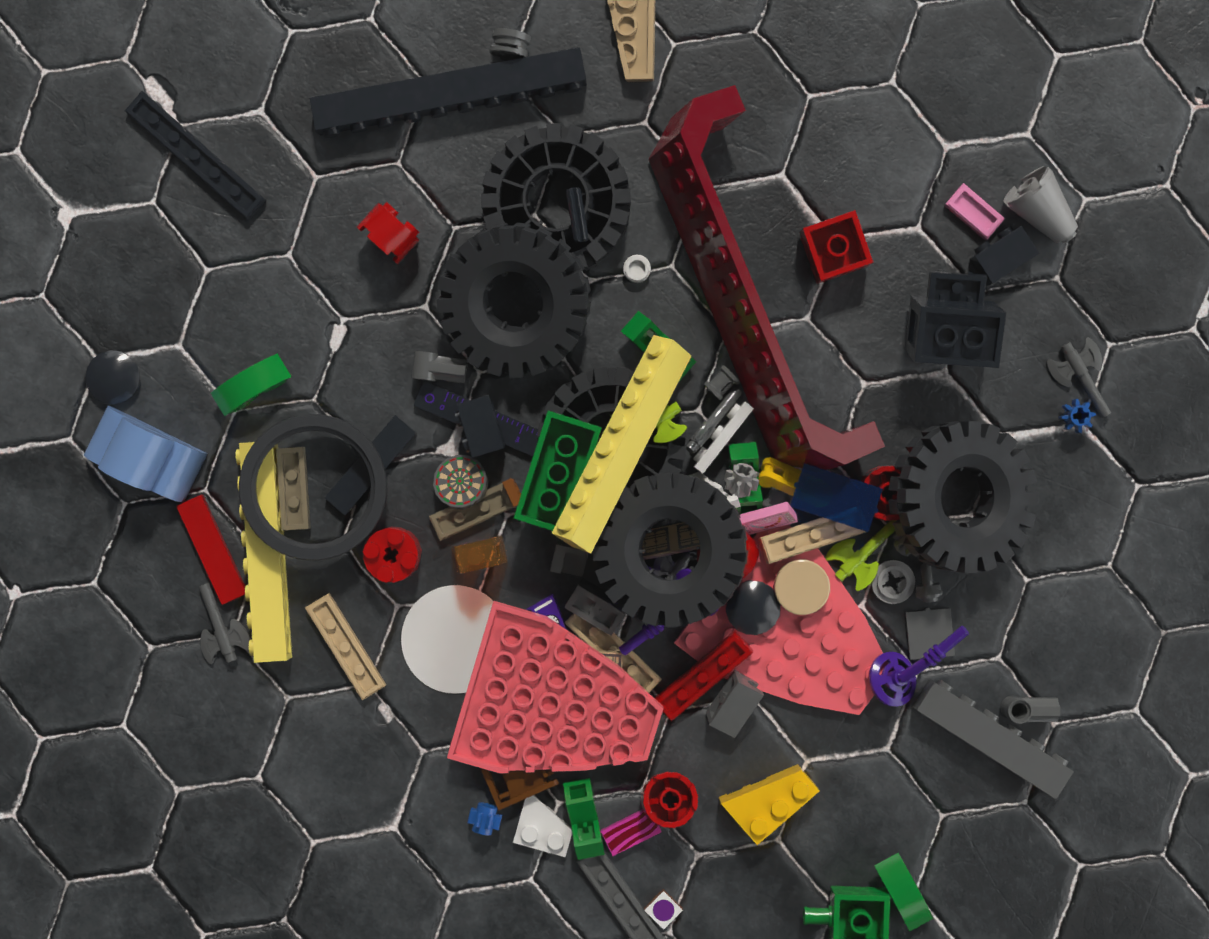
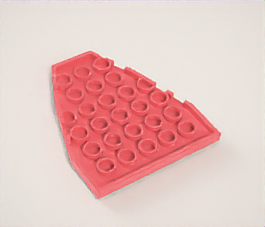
(802, 658)
(549, 701)

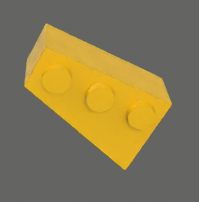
(769, 802)

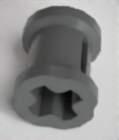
(721, 383)

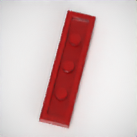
(212, 549)
(704, 675)

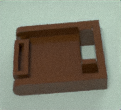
(520, 785)

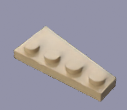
(635, 37)

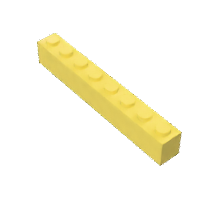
(622, 444)
(266, 570)

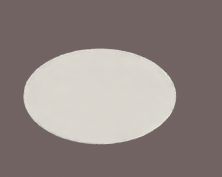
(445, 635)

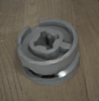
(509, 44)

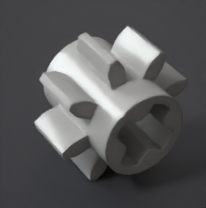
(741, 480)

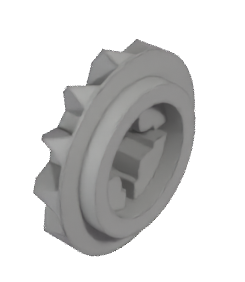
(904, 587)

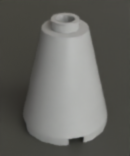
(1043, 205)

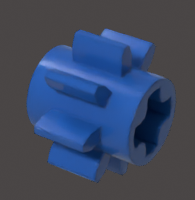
(1077, 408)
(484, 818)

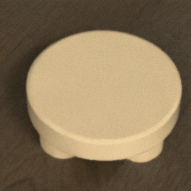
(802, 587)

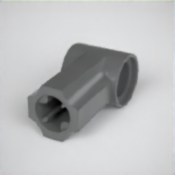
(434, 367)
(1032, 709)

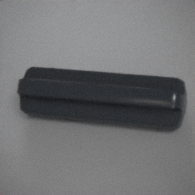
(577, 215)

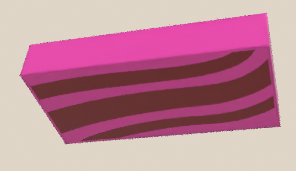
(629, 832)

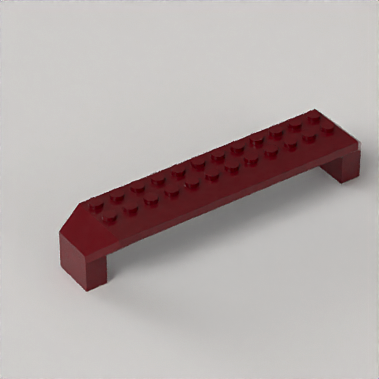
(733, 296)

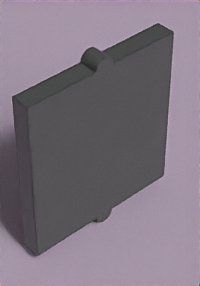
(926, 629)

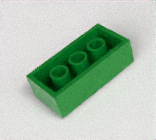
(555, 468)

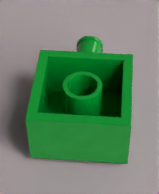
(853, 913)

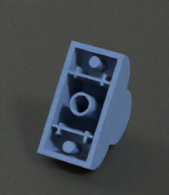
(144, 455)

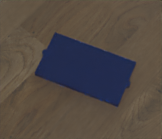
(836, 497)

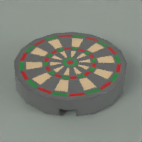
(460, 482)

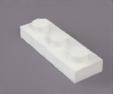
(721, 436)

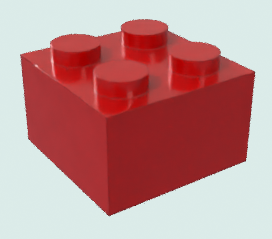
(836, 247)

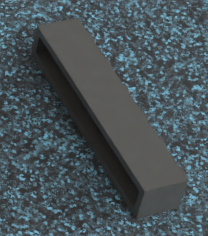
(992, 738)

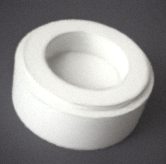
(637, 268)

